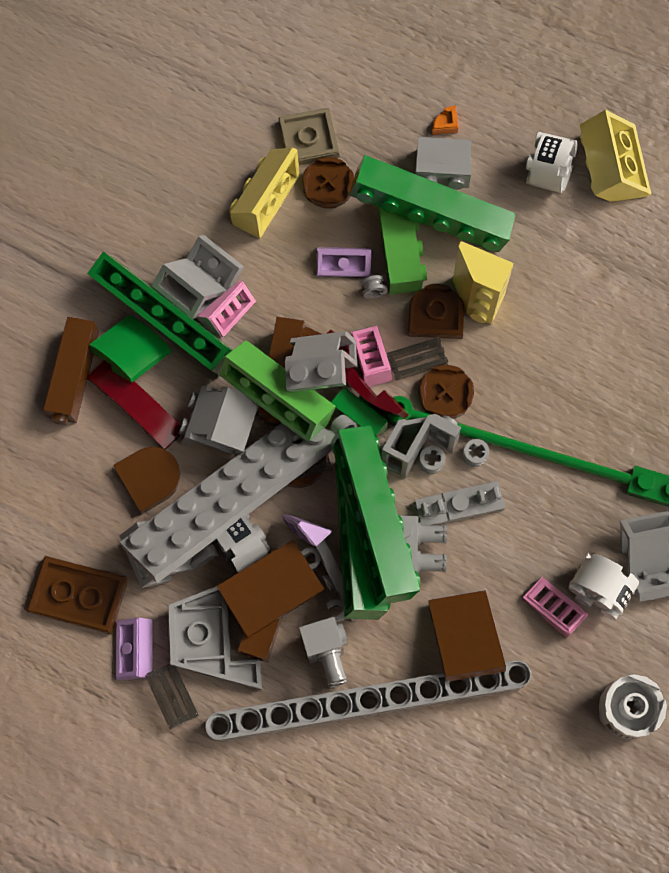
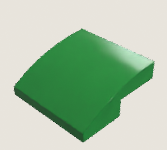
(130, 348)

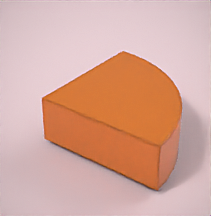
(446, 122)

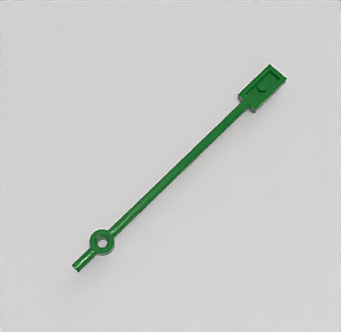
(641, 482)

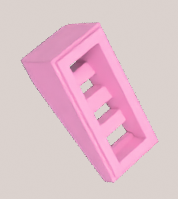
(212, 318)
(375, 372)
(556, 622)

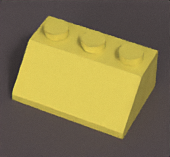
(614, 158)
(265, 191)
(480, 281)

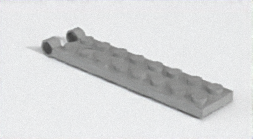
(225, 497)

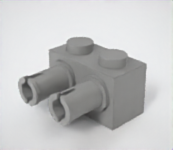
(416, 533)
(325, 644)

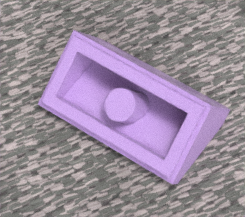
(343, 261)
(306, 530)
(134, 648)

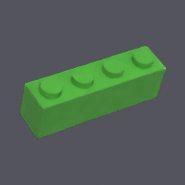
(401, 253)
(265, 384)

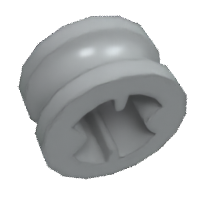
(374, 286)
(475, 444)
(426, 454)

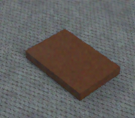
(270, 588)
(77, 594)
(466, 636)

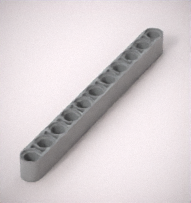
(355, 710)

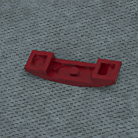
(383, 401)
(136, 404)

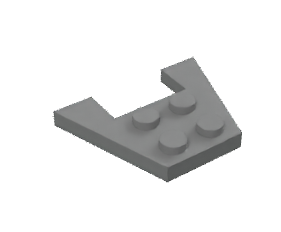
(202, 640)

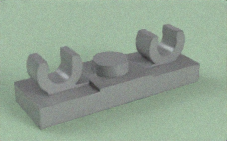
(460, 504)
(333, 576)

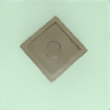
(310, 134)

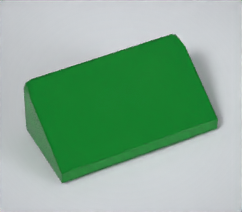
(360, 411)

